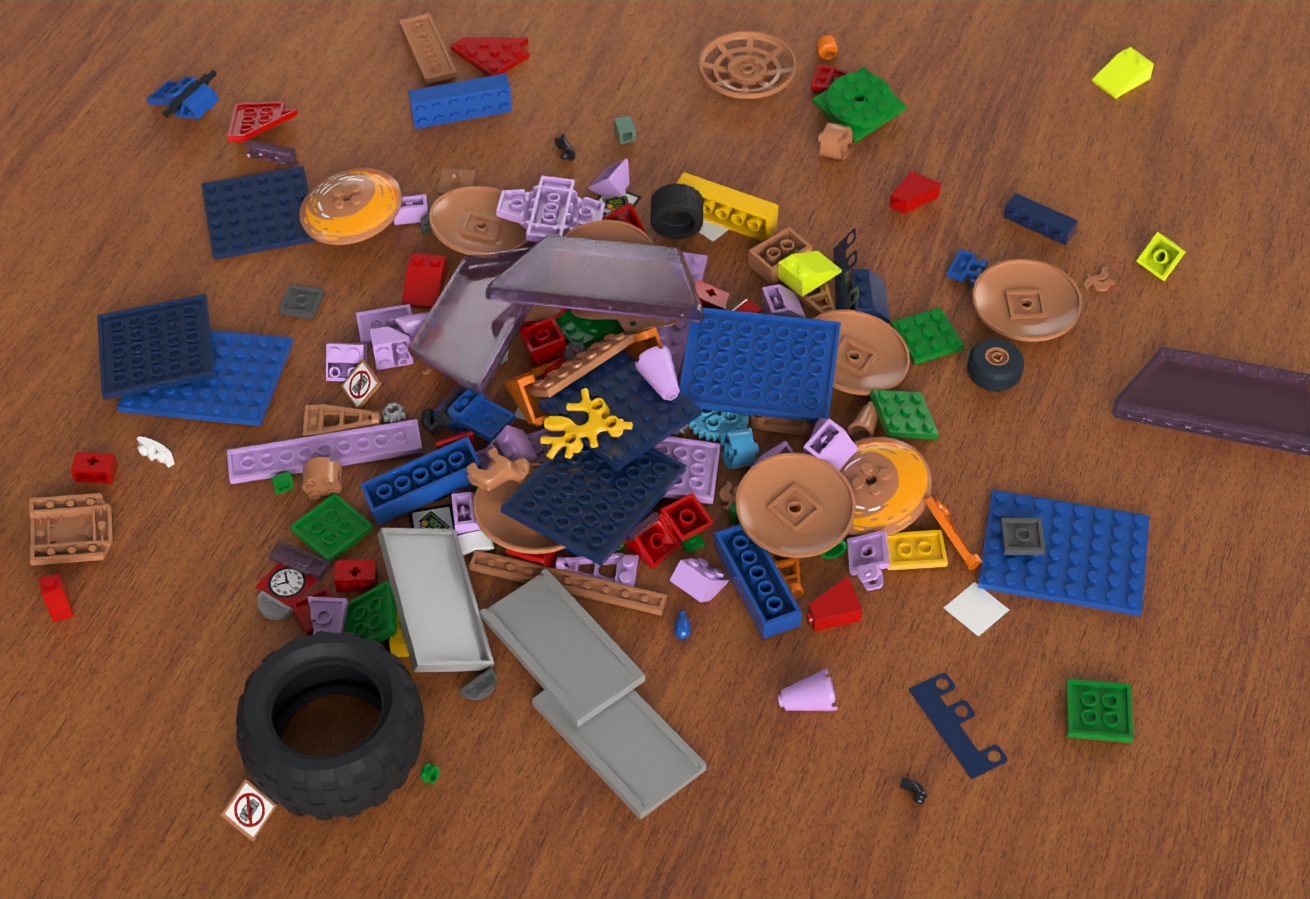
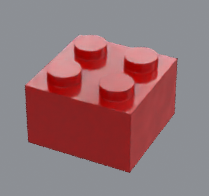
(543, 341)

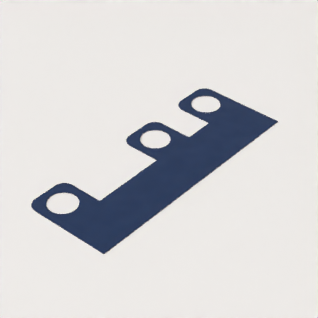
(841, 289)
(949, 727)

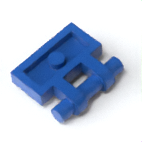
(963, 263)

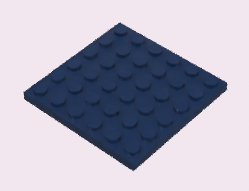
(256, 212)
(155, 346)
(628, 399)

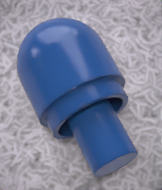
(682, 626)

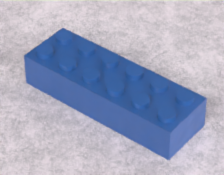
(460, 101)
(420, 481)
(757, 582)

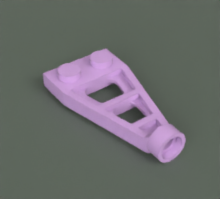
(625, 563)

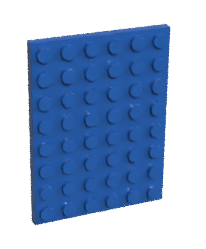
(761, 364)
(239, 394)
(1089, 558)

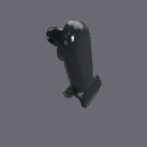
(569, 152)

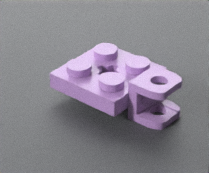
(870, 566)

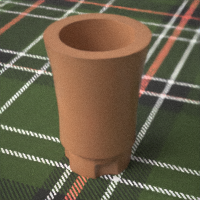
(864, 423)

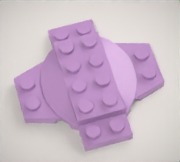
(549, 208)

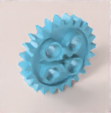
(714, 423)

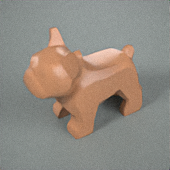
(499, 471)

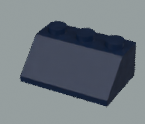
(871, 294)

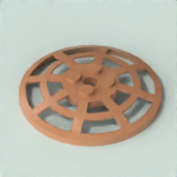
(754, 65)

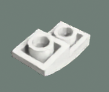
(153, 450)
(474, 541)

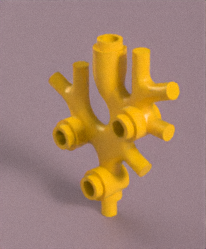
(598, 422)

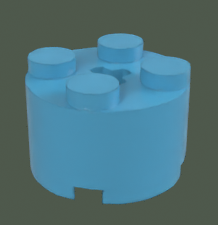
(739, 448)

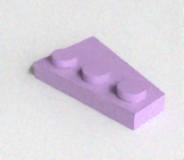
(378, 318)
(328, 614)

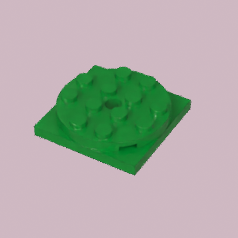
(862, 117)

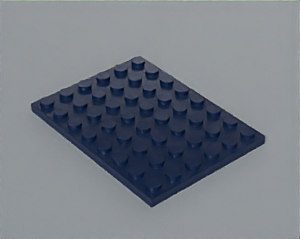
(590, 502)

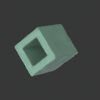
(624, 130)

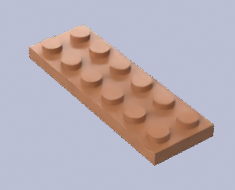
(428, 48)
(582, 364)

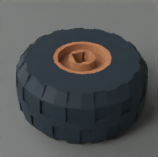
(995, 365)

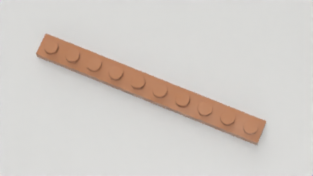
(574, 583)

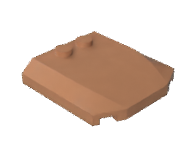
(69, 529)

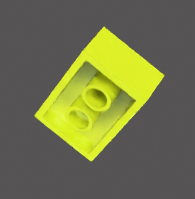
(1124, 72)
(806, 271)

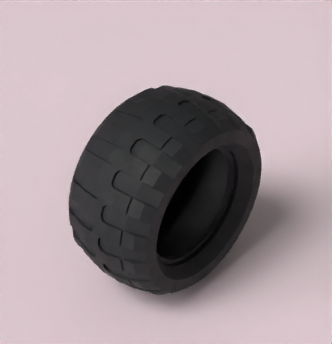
(316, 669)

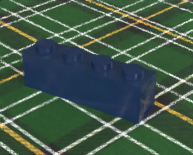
(1040, 219)

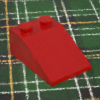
(424, 279)

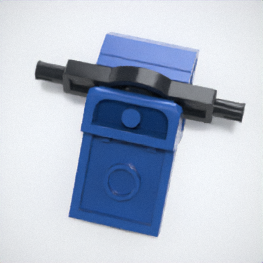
(186, 97)
(471, 412)

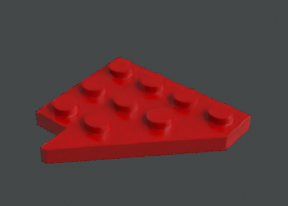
(492, 55)
(255, 118)

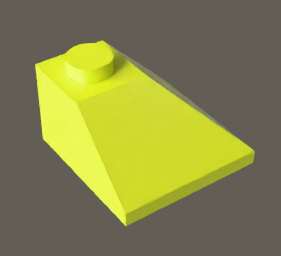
(1161, 256)

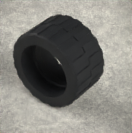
(676, 198)

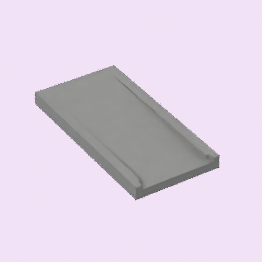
(435, 600)
(563, 647)
(629, 750)

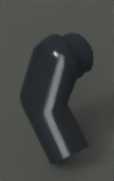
(426, 419)
(916, 788)

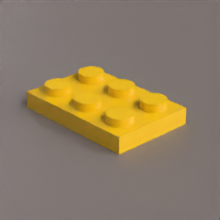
(917, 550)

